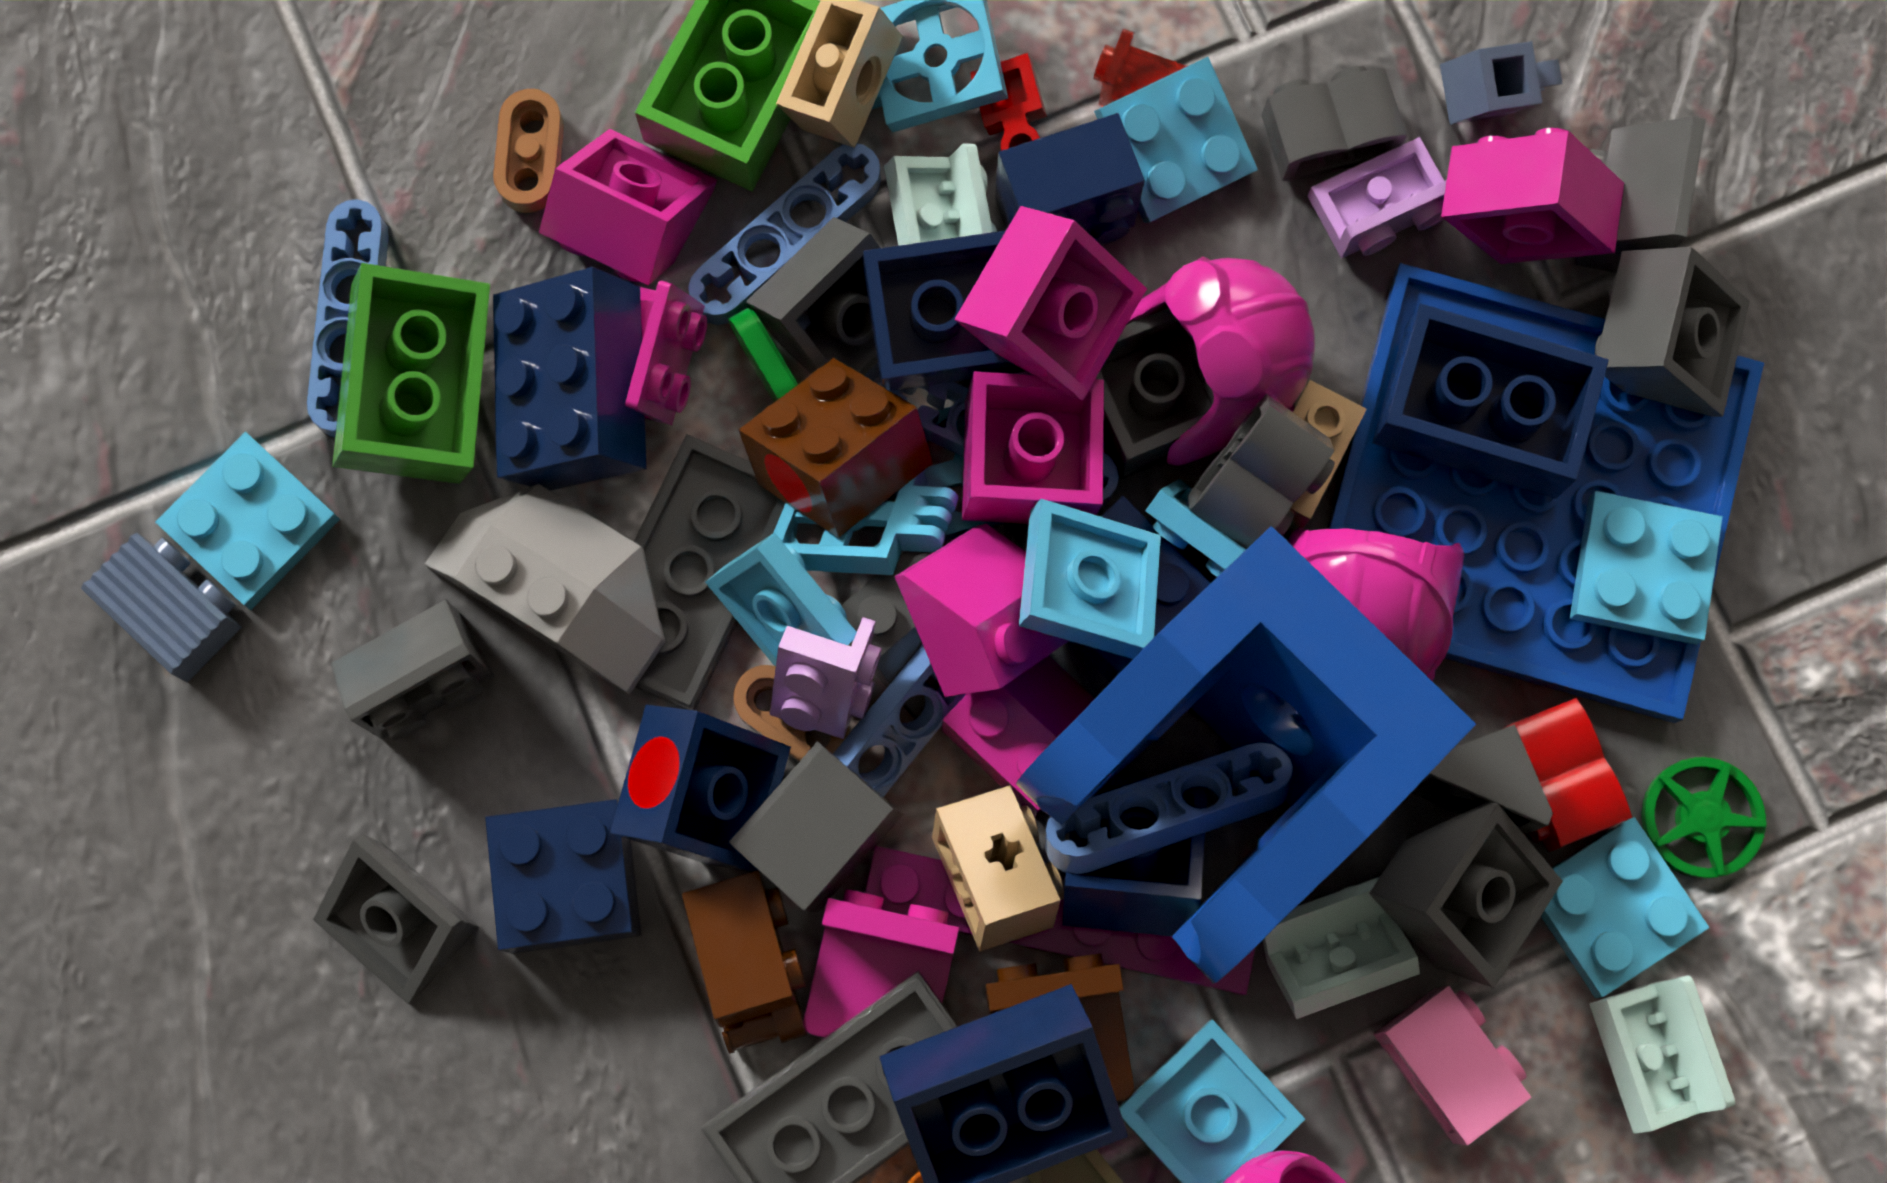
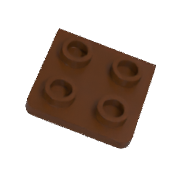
(1099, 994)

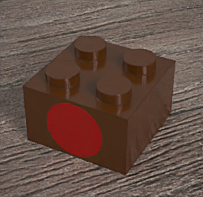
(836, 446)

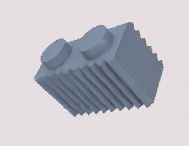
(162, 606)

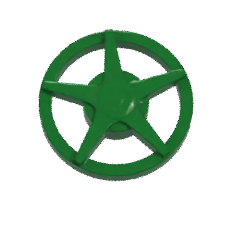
(1705, 817)

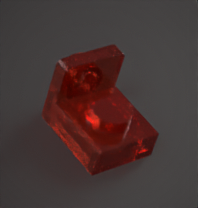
(1128, 69)

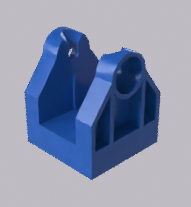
(1282, 664)

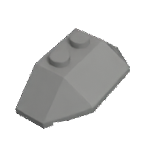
(558, 579)

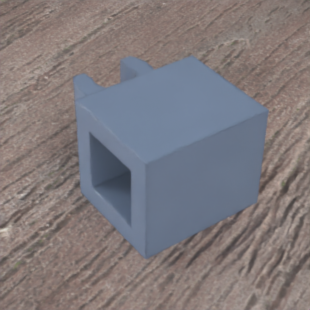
(1496, 82)

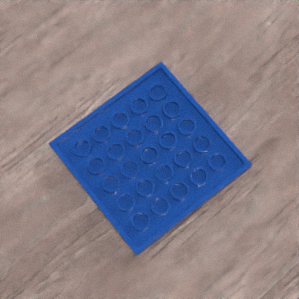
(1526, 544)

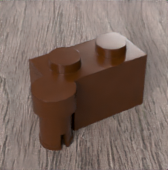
(744, 961)

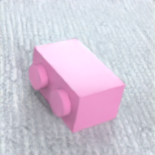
(1454, 1064)

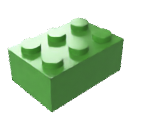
(722, 85)
(411, 374)

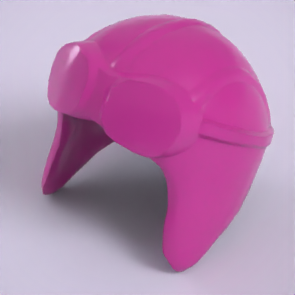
(1248, 341)
(1394, 582)

